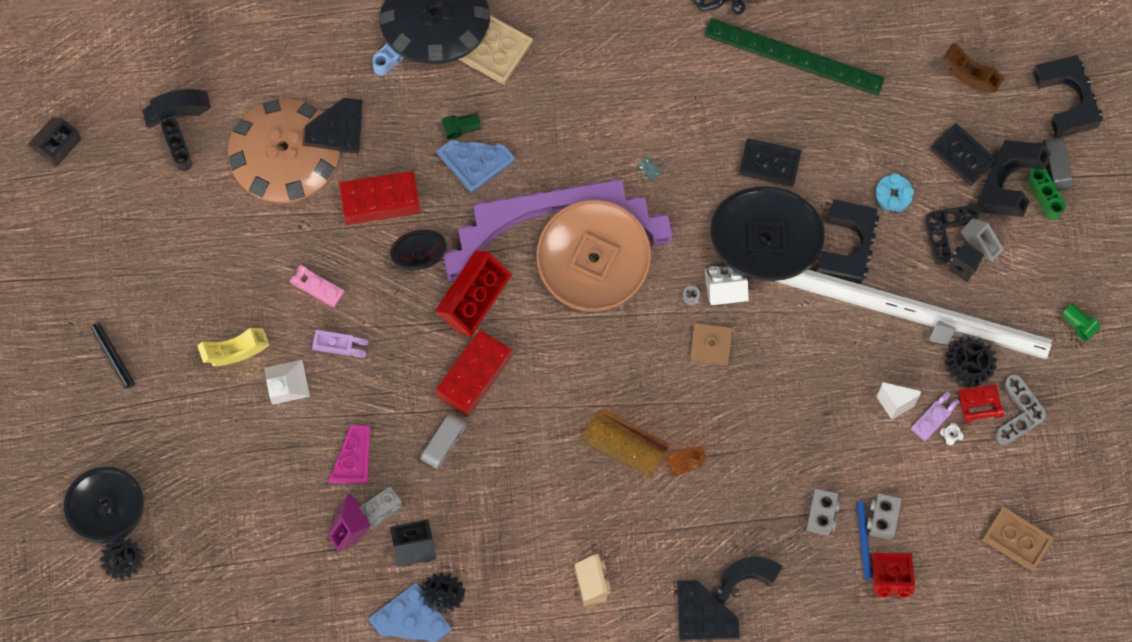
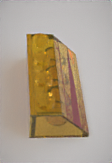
(626, 442)

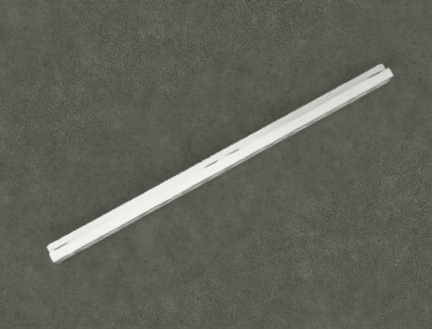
(923, 314)

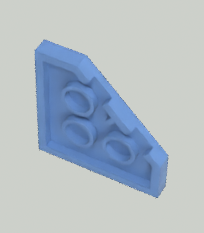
(475, 162)
(410, 618)

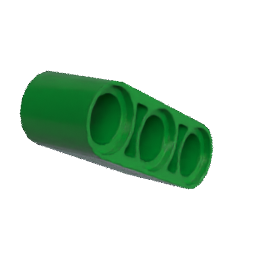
(1045, 201)

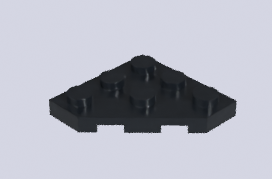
(337, 127)
(703, 615)

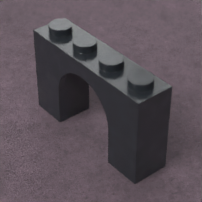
(1070, 72)
(1011, 157)
(862, 221)

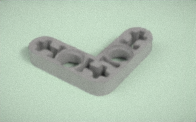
(1026, 416)

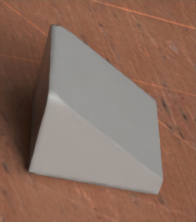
(942, 333)

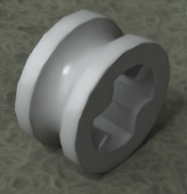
(689, 289)

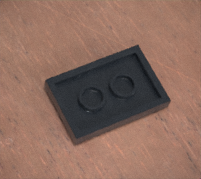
(963, 154)
(770, 162)

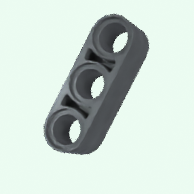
(1058, 163)

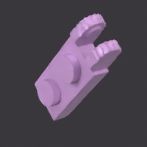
(338, 343)
(933, 418)

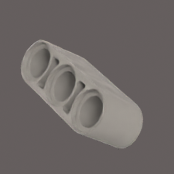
(443, 441)

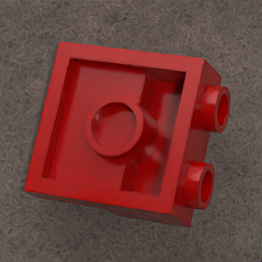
(893, 574)

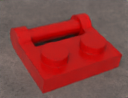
(980, 397)

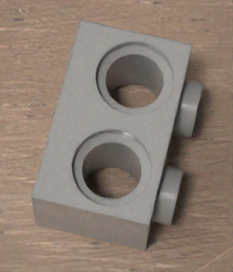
(381, 507)
(818, 511)
(889, 517)

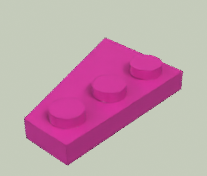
(353, 460)

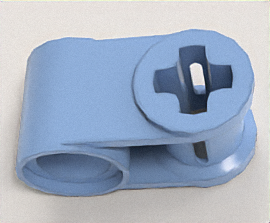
(388, 57)

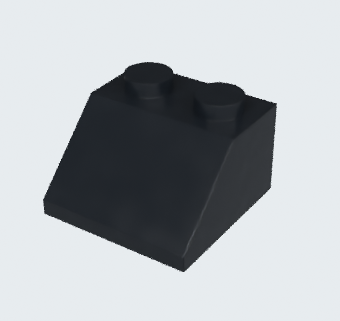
(413, 543)

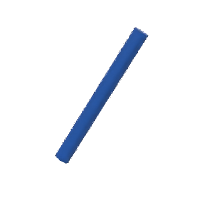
(864, 540)

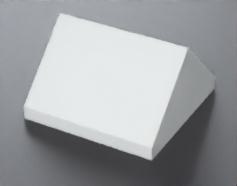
(897, 399)

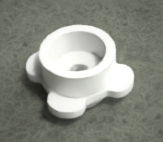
(952, 428)

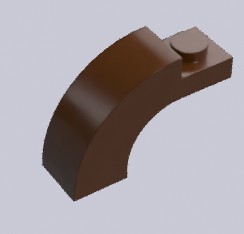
(970, 72)

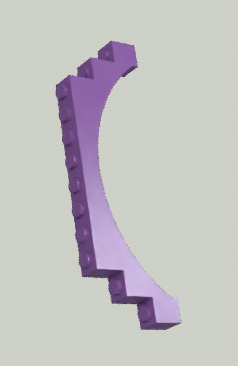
(503, 213)

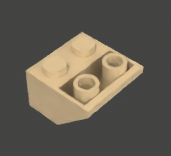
(591, 580)

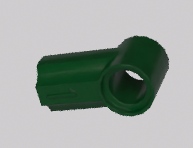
(456, 126)

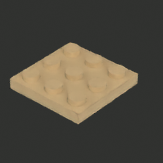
(499, 51)

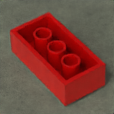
(379, 197)
(473, 292)
(474, 373)

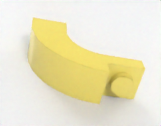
(235, 349)

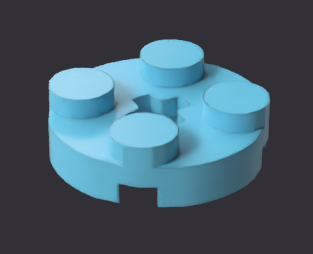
(894, 203)

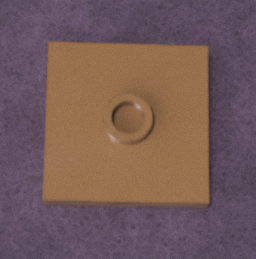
(711, 344)

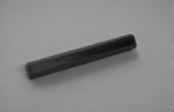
(112, 355)

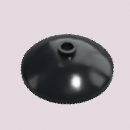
(418, 250)

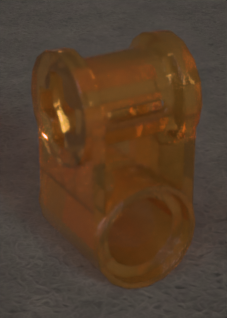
(683, 461)

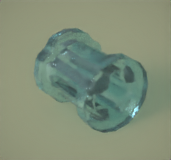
(650, 168)

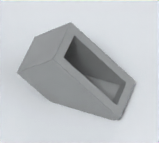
(982, 238)

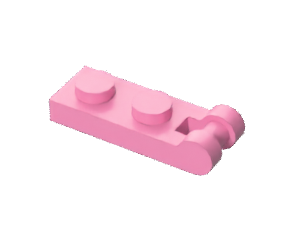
(317, 286)

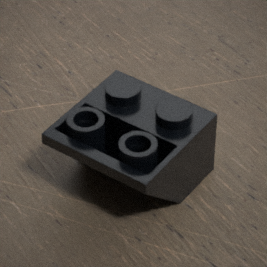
(55, 140)

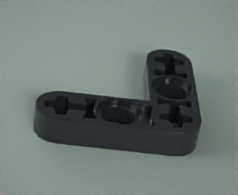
(939, 228)

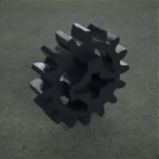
(118, 566)
(443, 592)

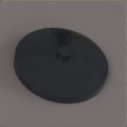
(104, 505)

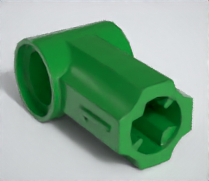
(1084, 325)

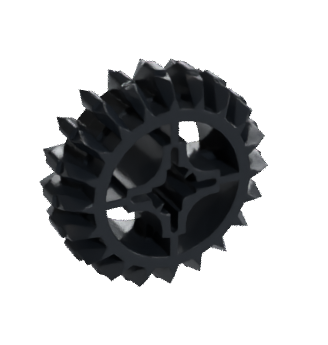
(962, 347)

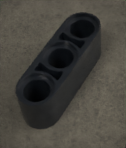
(173, 136)

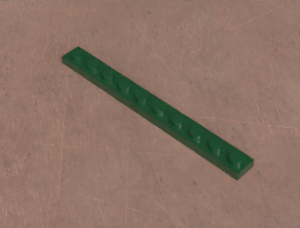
(794, 57)

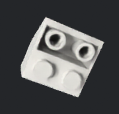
(725, 285)

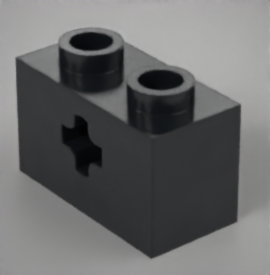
(965, 261)

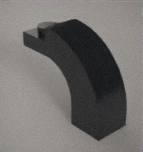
(174, 103)
(748, 568)

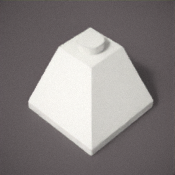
(286, 382)

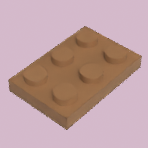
(1018, 539)

